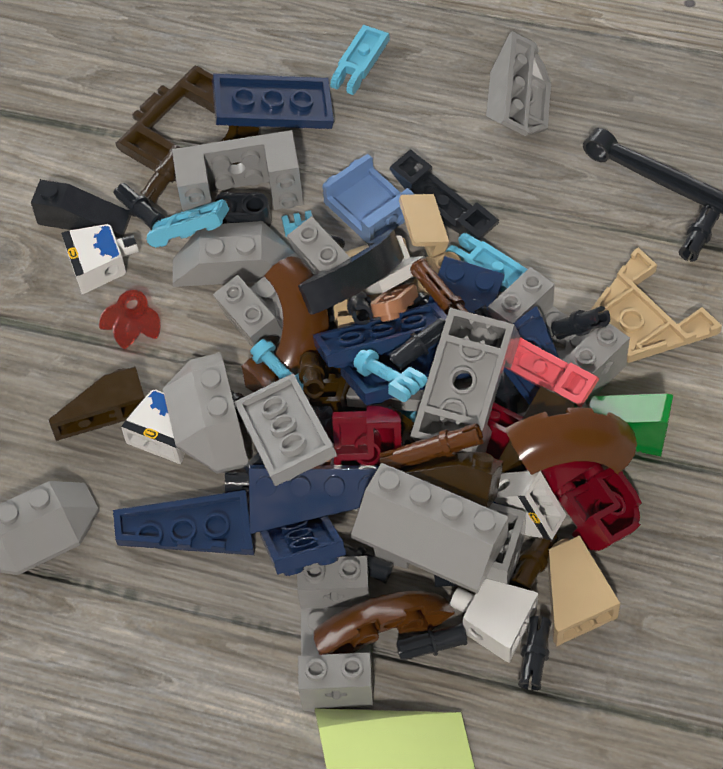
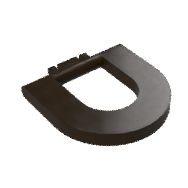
(151, 148)

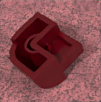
(365, 434)
(603, 509)

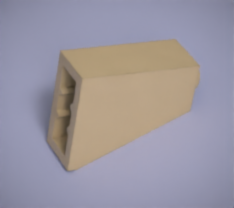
(578, 591)

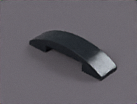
(455, 212)
(353, 275)

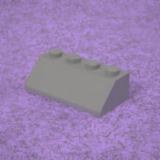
(430, 527)

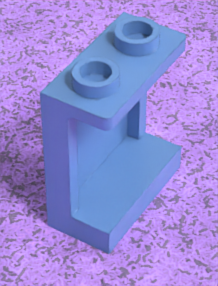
(364, 199)

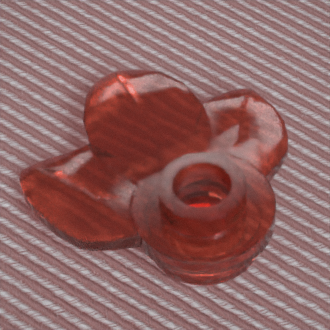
(130, 322)

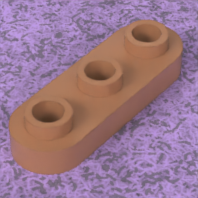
(394, 301)

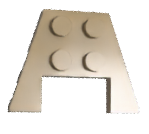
(642, 320)

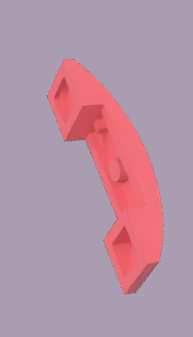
(552, 373)

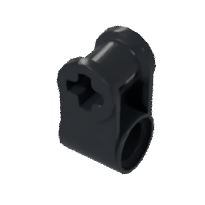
(246, 207)

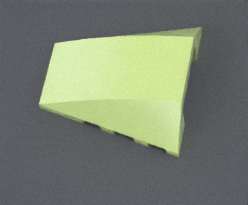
(393, 739)

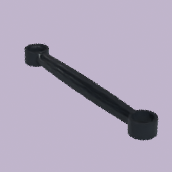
(603, 146)

